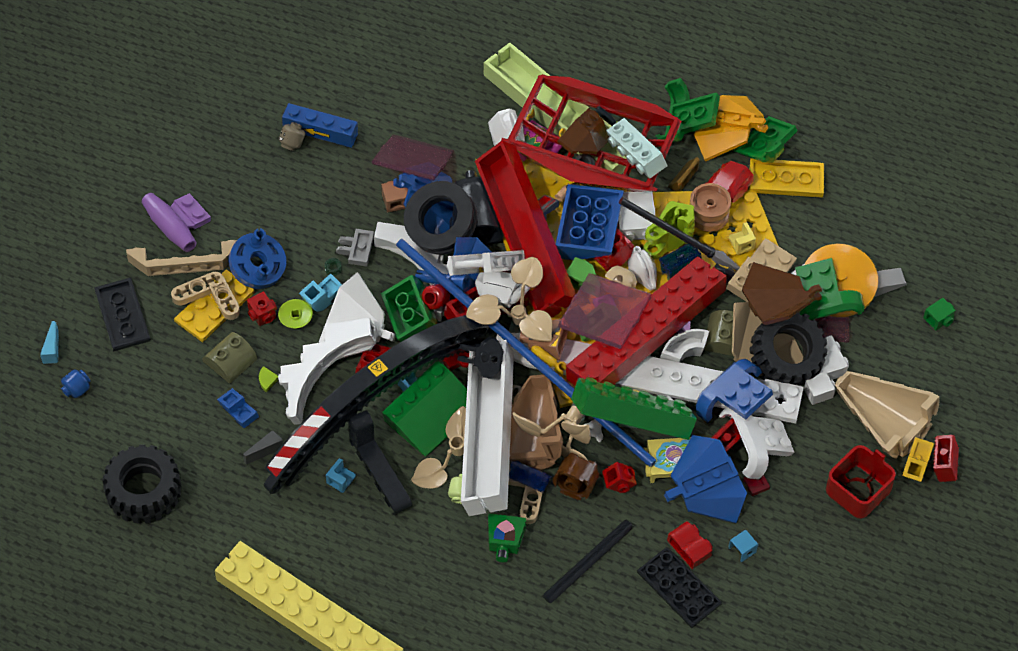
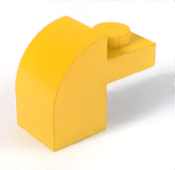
(918, 459)

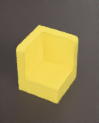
(743, 240)

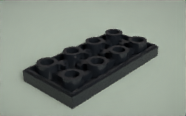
(679, 587)

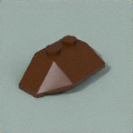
(585, 134)

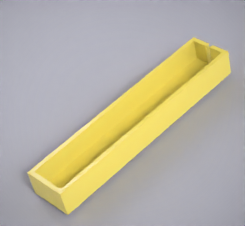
(297, 604)

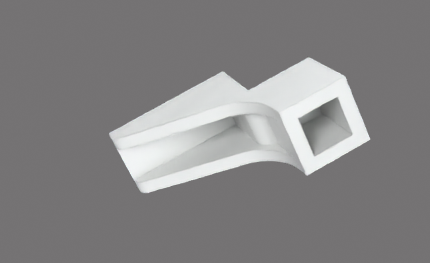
(835, 365)

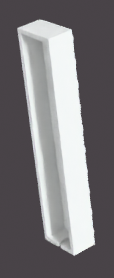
(487, 437)

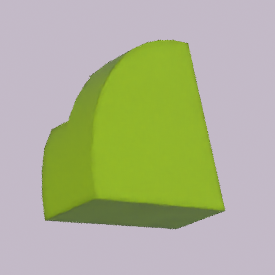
(267, 379)

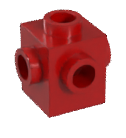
(261, 309)
(619, 477)

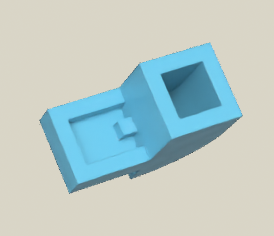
(320, 295)

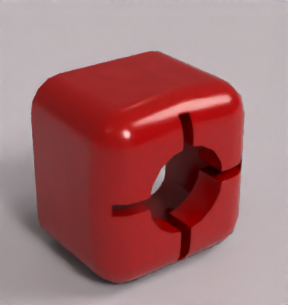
(874, 466)

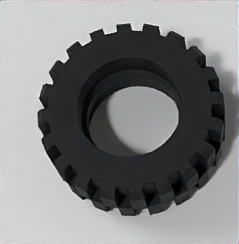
(777, 369)
(148, 505)

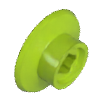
(292, 308)

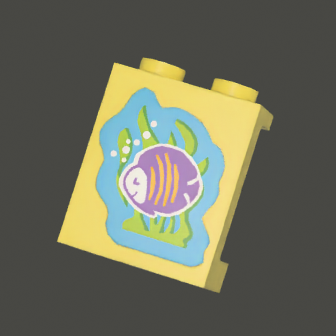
(666, 453)

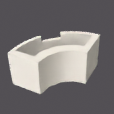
(685, 345)

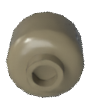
(292, 136)

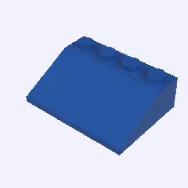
(588, 222)

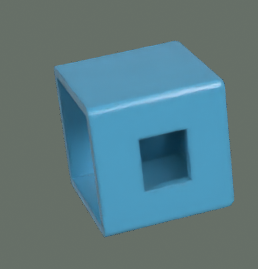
(744, 543)

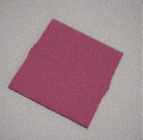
(413, 157)
(604, 310)

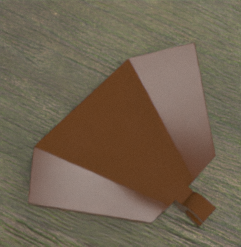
(776, 294)

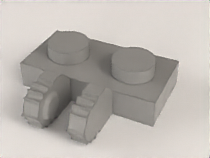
(360, 247)

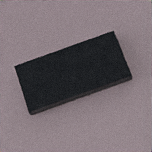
(122, 314)

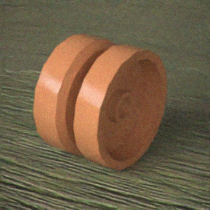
(710, 206)

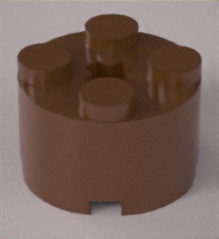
(576, 476)

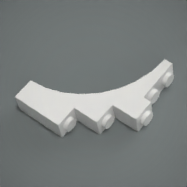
(388, 235)
(316, 358)

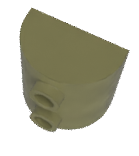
(720, 332)
(230, 357)

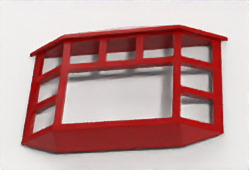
(592, 96)

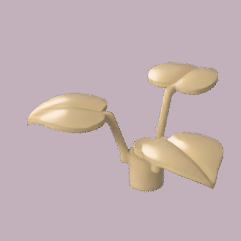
(534, 326)
(570, 425)
(430, 471)

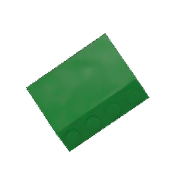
(426, 407)

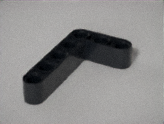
(362, 438)

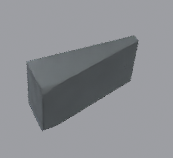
(264, 447)

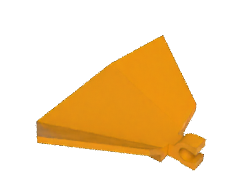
(732, 127)

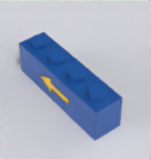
(322, 125)

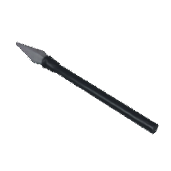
(717, 256)

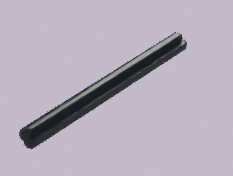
(587, 561)

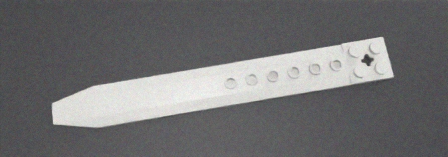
(683, 381)

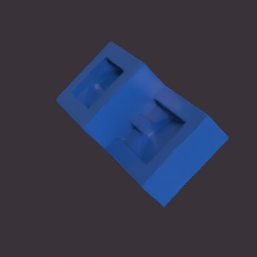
(238, 408)

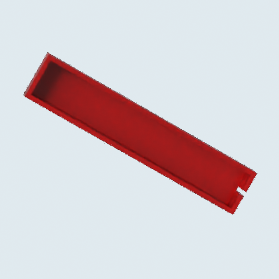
(525, 224)
(663, 316)

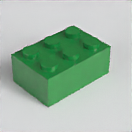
(407, 309)

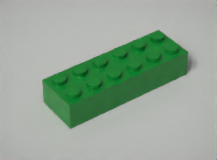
(633, 408)

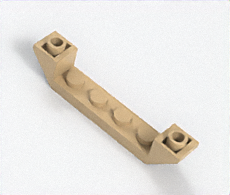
(176, 265)

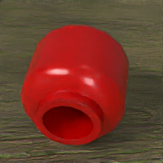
(435, 296)

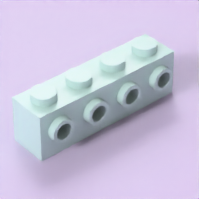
(636, 148)

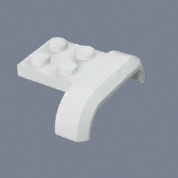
(761, 439)

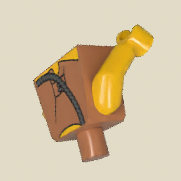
(551, 351)

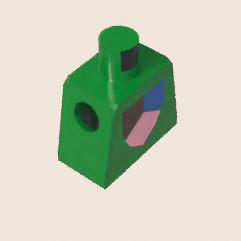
(505, 534)

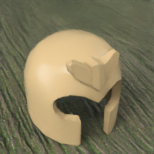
(622, 276)

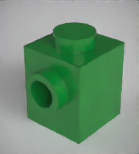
(940, 314)

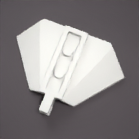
(357, 302)

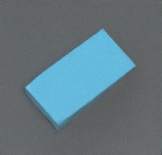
(50, 348)

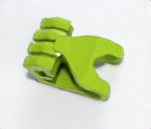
(679, 216)

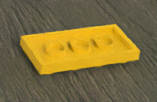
(788, 178)
(204, 316)

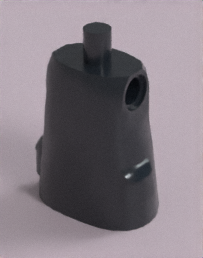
(488, 227)

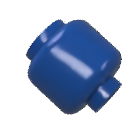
(75, 383)

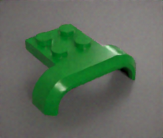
(693, 113)
(768, 145)
(832, 299)

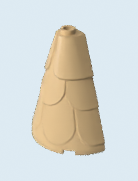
(889, 410)

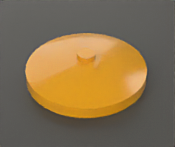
(853, 271)

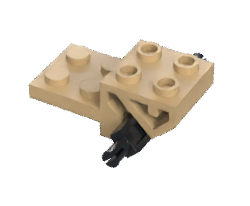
(766, 254)

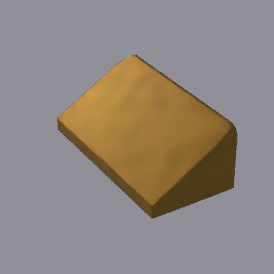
(685, 175)

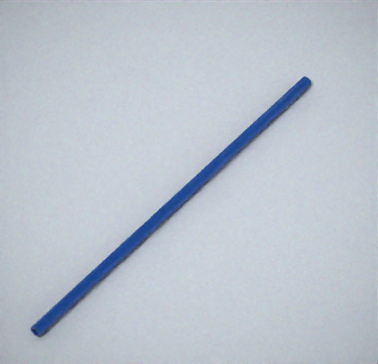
(523, 350)

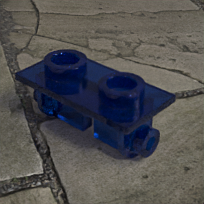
(529, 476)

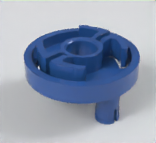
(257, 246)

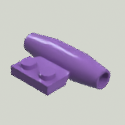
(177, 218)

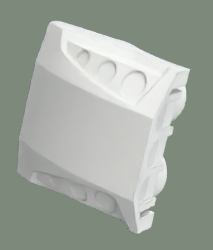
(502, 125)

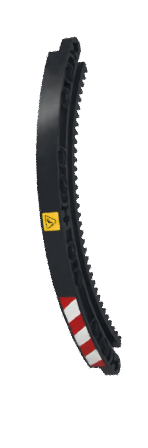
(365, 385)

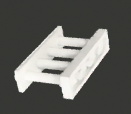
(488, 261)

